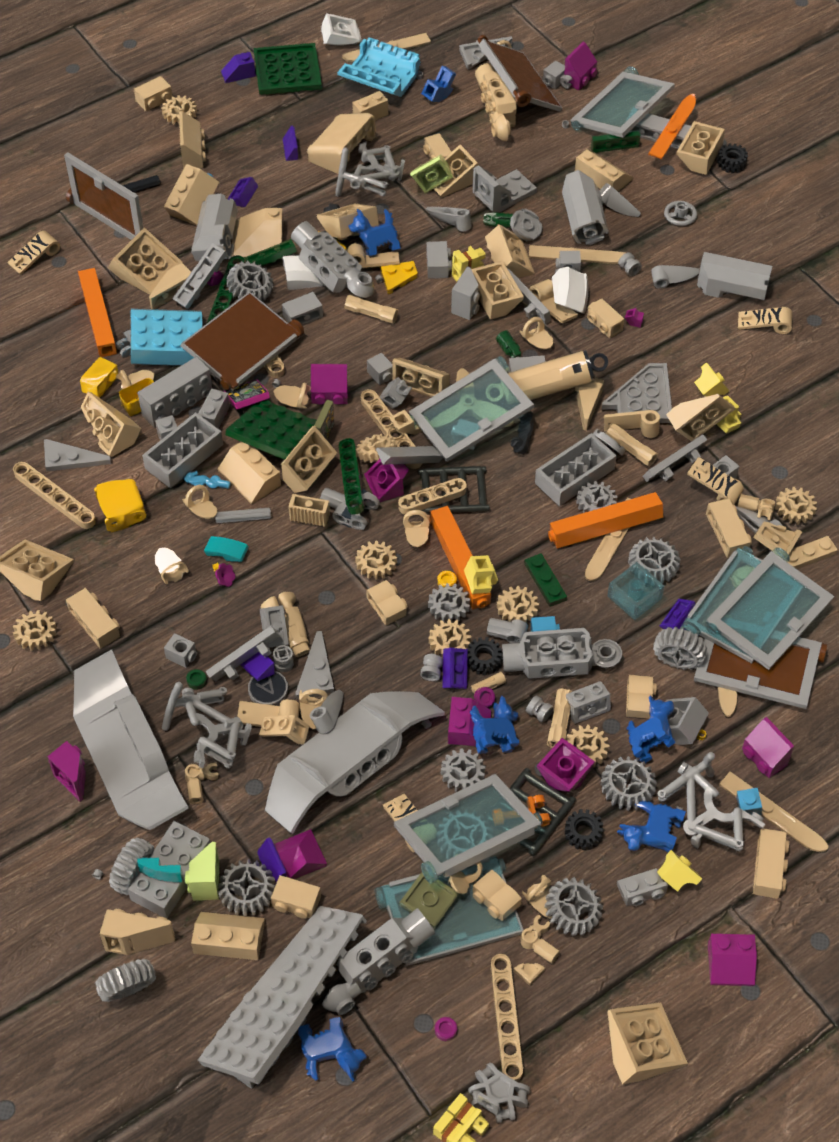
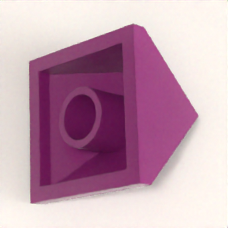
(386, 480)
(565, 766)
(300, 854)

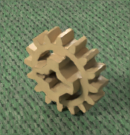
(172, 107)
(367, 449)
(795, 505)
(376, 560)
(517, 605)
(34, 630)
(449, 636)
(587, 742)

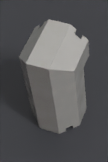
(584, 208)
(215, 226)
(732, 275)

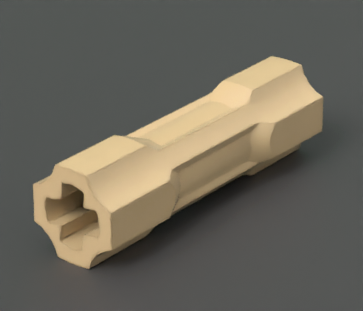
(372, 309)
(632, 445)
(560, 718)

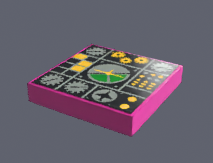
(247, 394)

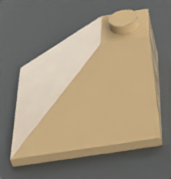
(258, 231)
(143, 262)
(34, 568)
(643, 1042)

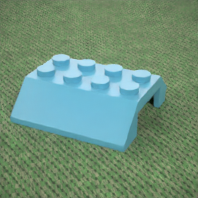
(382, 67)

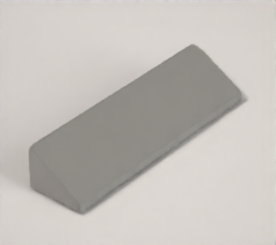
(409, 455)

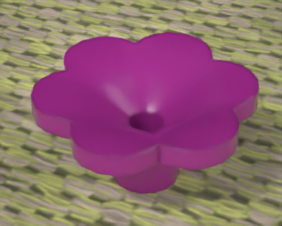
(225, 574)

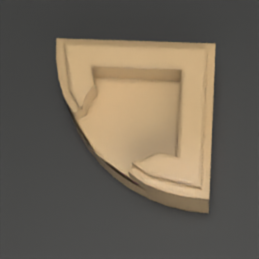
(529, 972)

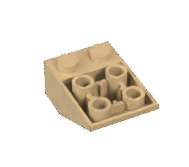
(134, 932)

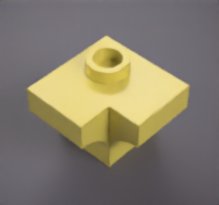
(711, 382)
(731, 421)
(480, 574)
(677, 871)

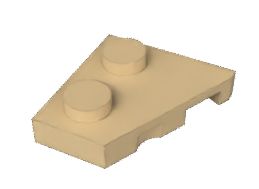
(777, 536)

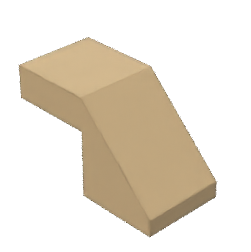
(404, 423)

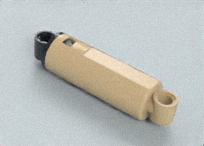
(557, 374)

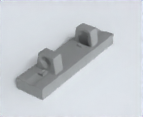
(200, 275)
(534, 307)
(689, 451)
(243, 653)

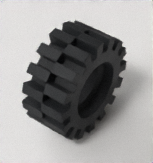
(734, 152)
(484, 665)
(581, 840)

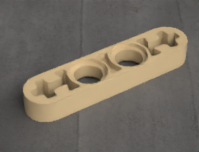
(431, 494)

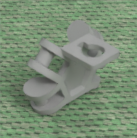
(498, 1090)

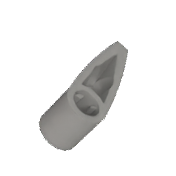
(617, 202)
(454, 216)
(666, 274)
(751, 520)
(327, 714)

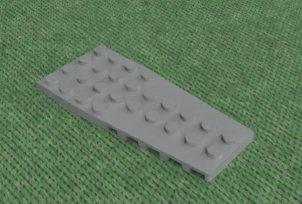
(281, 998)

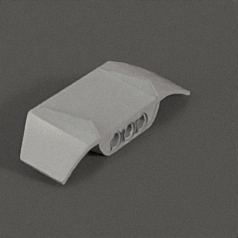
(123, 745)
(346, 755)

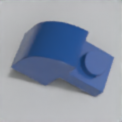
(440, 88)

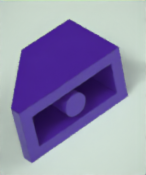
(239, 68)

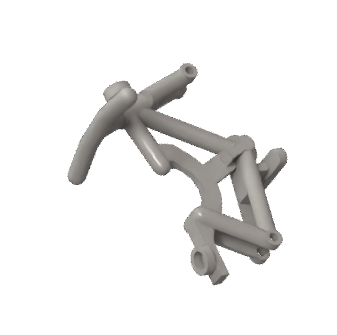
(388, 171)
(229, 726)
(696, 825)

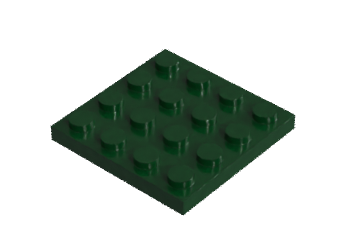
(287, 68)
(271, 428)

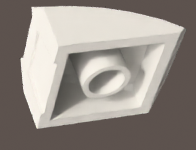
(340, 30)
(298, 274)
(570, 289)

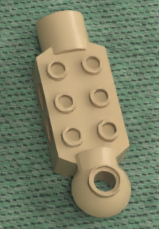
(498, 101)

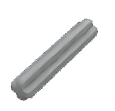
(243, 515)

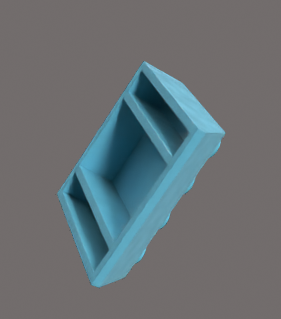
(159, 335)

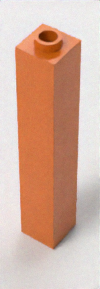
(97, 312)
(606, 520)
(456, 552)

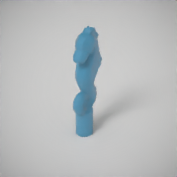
(213, 482)

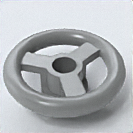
(680, 211)

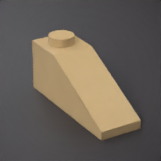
(169, 285)
(587, 399)

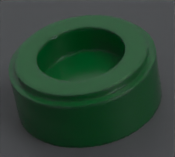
(196, 679)

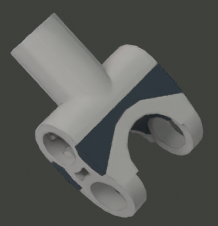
(341, 514)

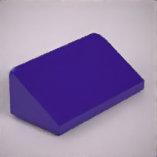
(290, 145)
(243, 191)
(678, 614)
(259, 666)
(455, 668)
(269, 856)

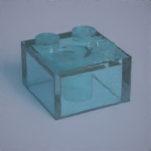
(635, 590)

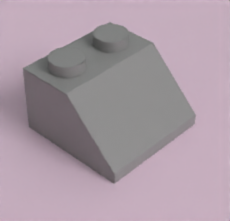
(465, 295)
(686, 719)

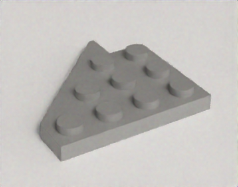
(643, 392)

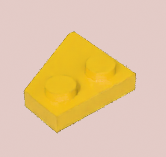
(398, 275)

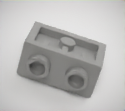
(589, 702)
(642, 887)

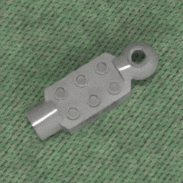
(331, 261)
(559, 653)
(377, 958)

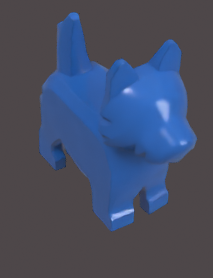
(375, 235)
(495, 730)
(652, 731)
(656, 830)
(330, 1045)

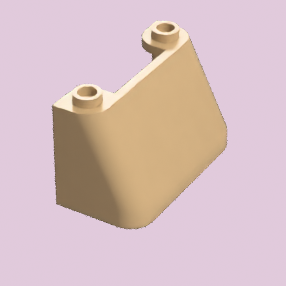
(343, 132)

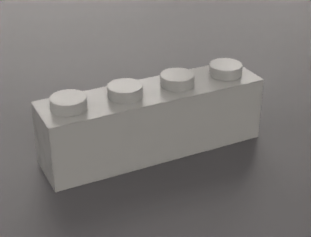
(652, 126)

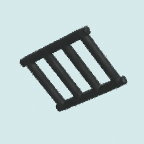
(461, 471)
(555, 816)

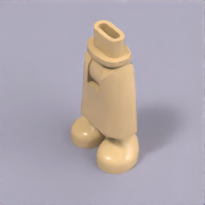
(294, 623)

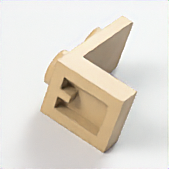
(285, 726)

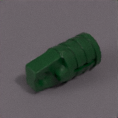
(497, 218)
(508, 344)

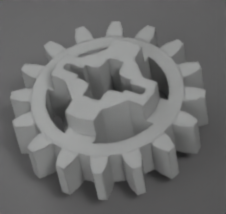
(595, 497)
(449, 602)
(454, 765)

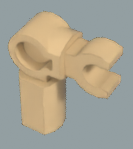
(765, 506)
(193, 775)
(531, 940)

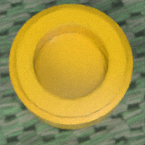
(446, 577)

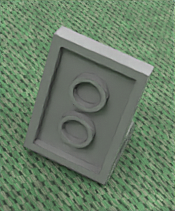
(502, 192)

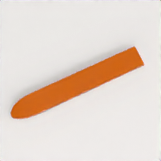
(673, 127)

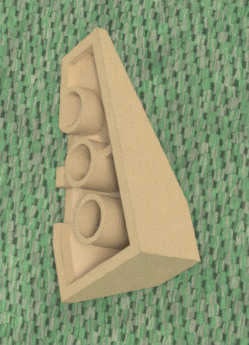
(110, 426)

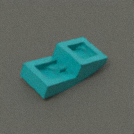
(228, 548)
(153, 868)

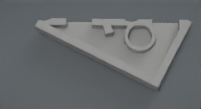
(473, 54)
(63, 456)
(316, 670)

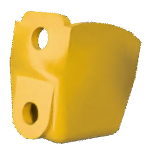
(120, 503)

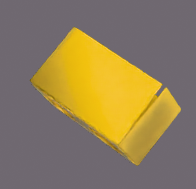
(99, 377)
(130, 394)

